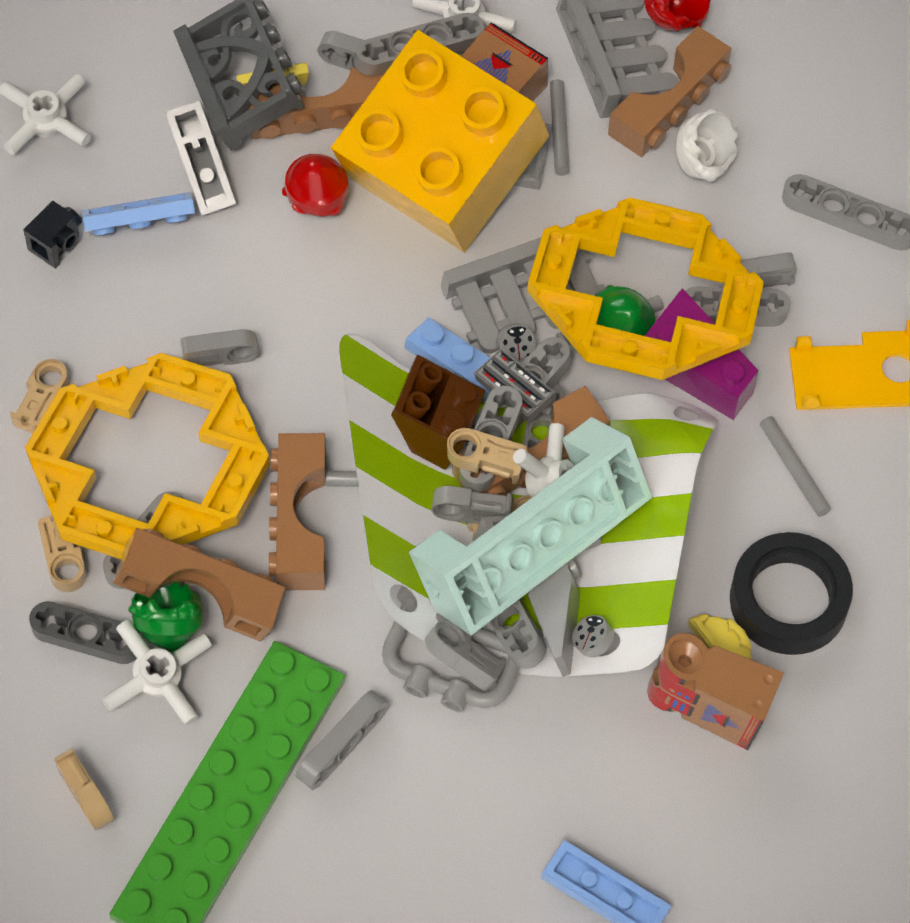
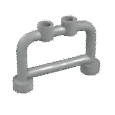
(454, 691)

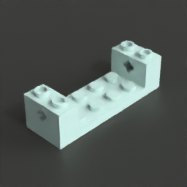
(540, 536)

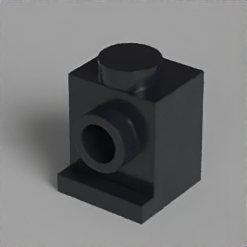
(52, 232)

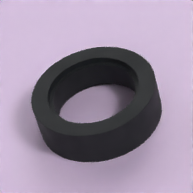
(800, 550)

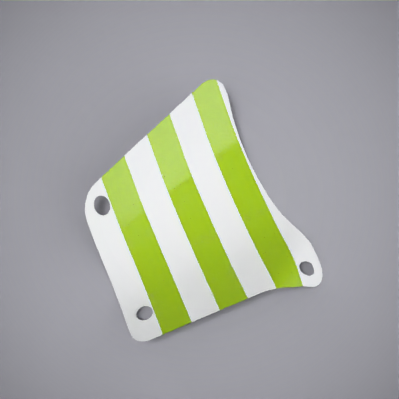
(622, 579)

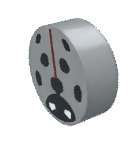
(516, 340)
(593, 636)

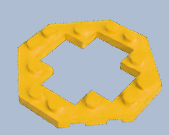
(692, 340)
(120, 393)

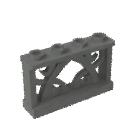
(200, 48)

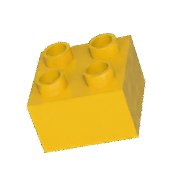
(441, 140)

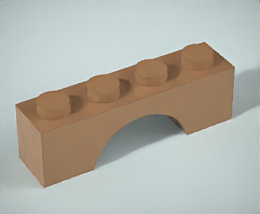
(323, 111)
(644, 119)
(568, 411)
(299, 552)
(245, 599)

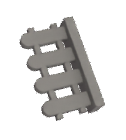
(602, 64)
(499, 272)

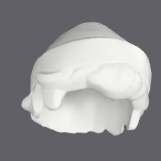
(706, 144)

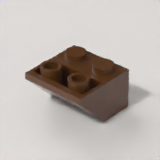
(432, 408)

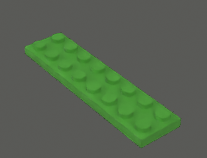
(230, 791)

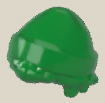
(625, 310)
(168, 615)

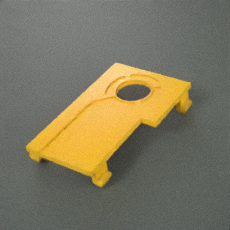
(849, 373)

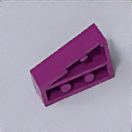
(721, 382)

